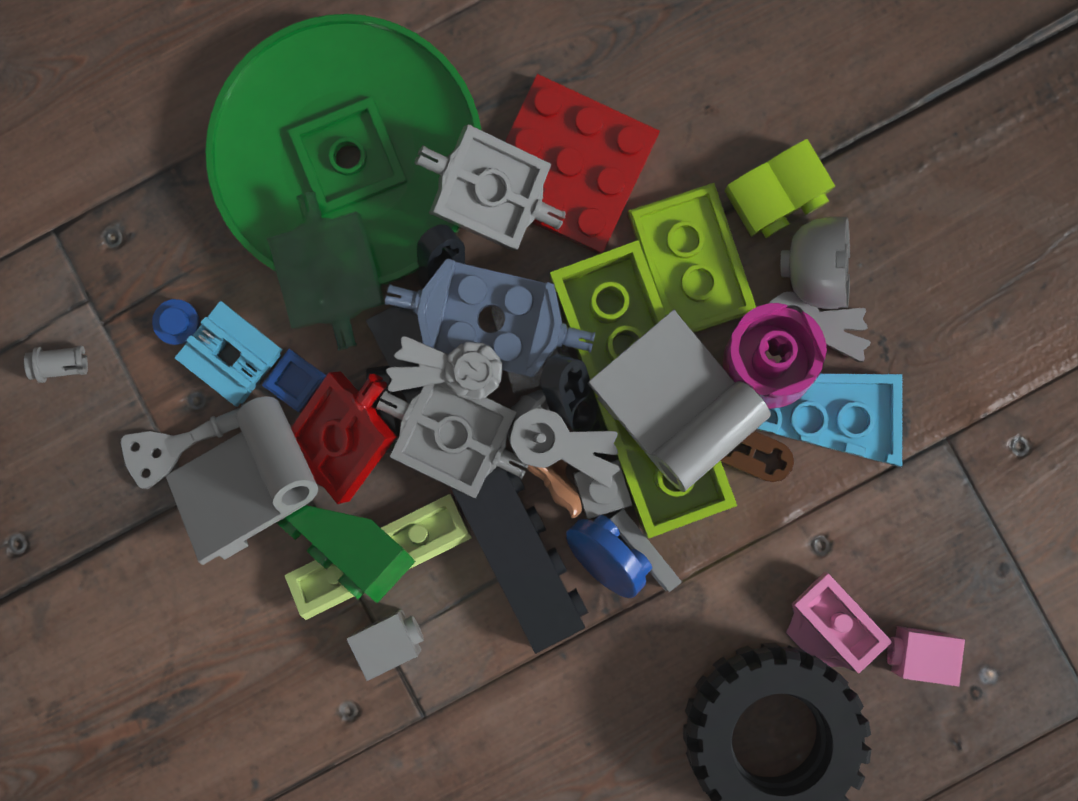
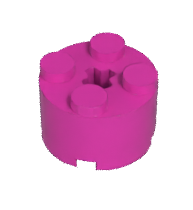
(782, 333)

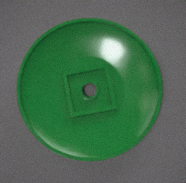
(327, 89)

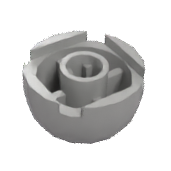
(820, 263)

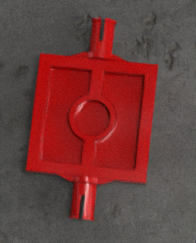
(343, 434)

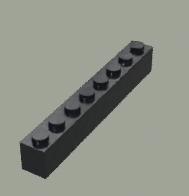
(502, 524)

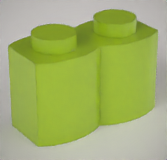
(779, 189)

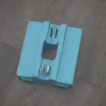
(208, 341)

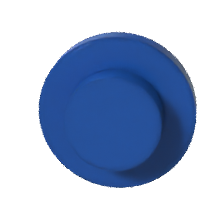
(175, 321)

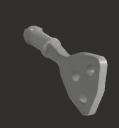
(170, 447)

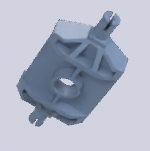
(459, 292)

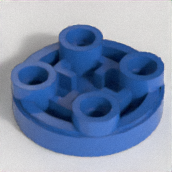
(607, 557)

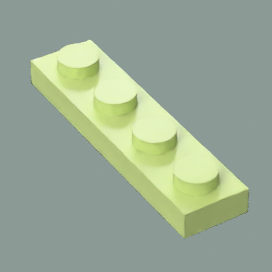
(420, 534)

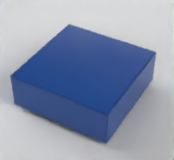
(294, 380)

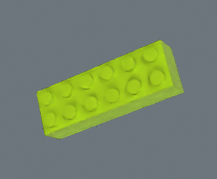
(620, 304)

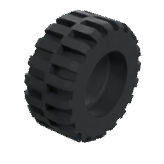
(763, 672)

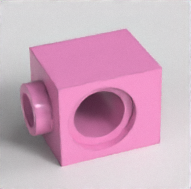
(926, 656)

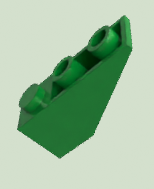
(353, 544)

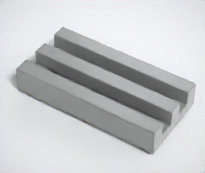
(637, 540)

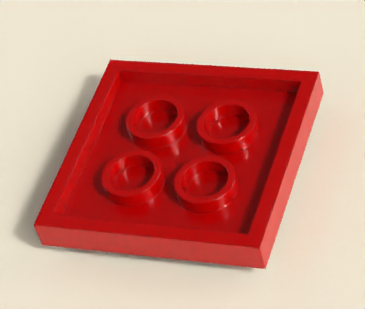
(591, 154)

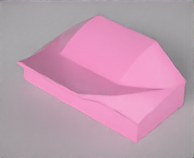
(835, 627)

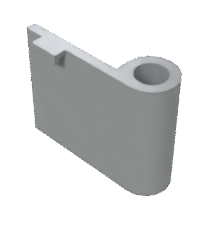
(678, 401)
(243, 483)

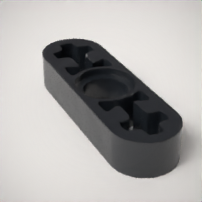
(564, 388)

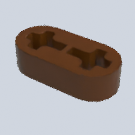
(755, 467)

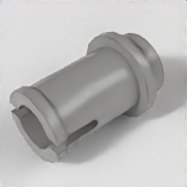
(55, 363)

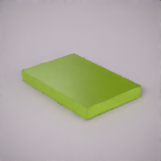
(693, 258)

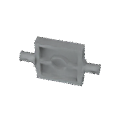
(490, 188)
(452, 437)

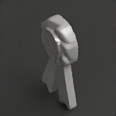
(833, 325)
(469, 370)
(543, 439)

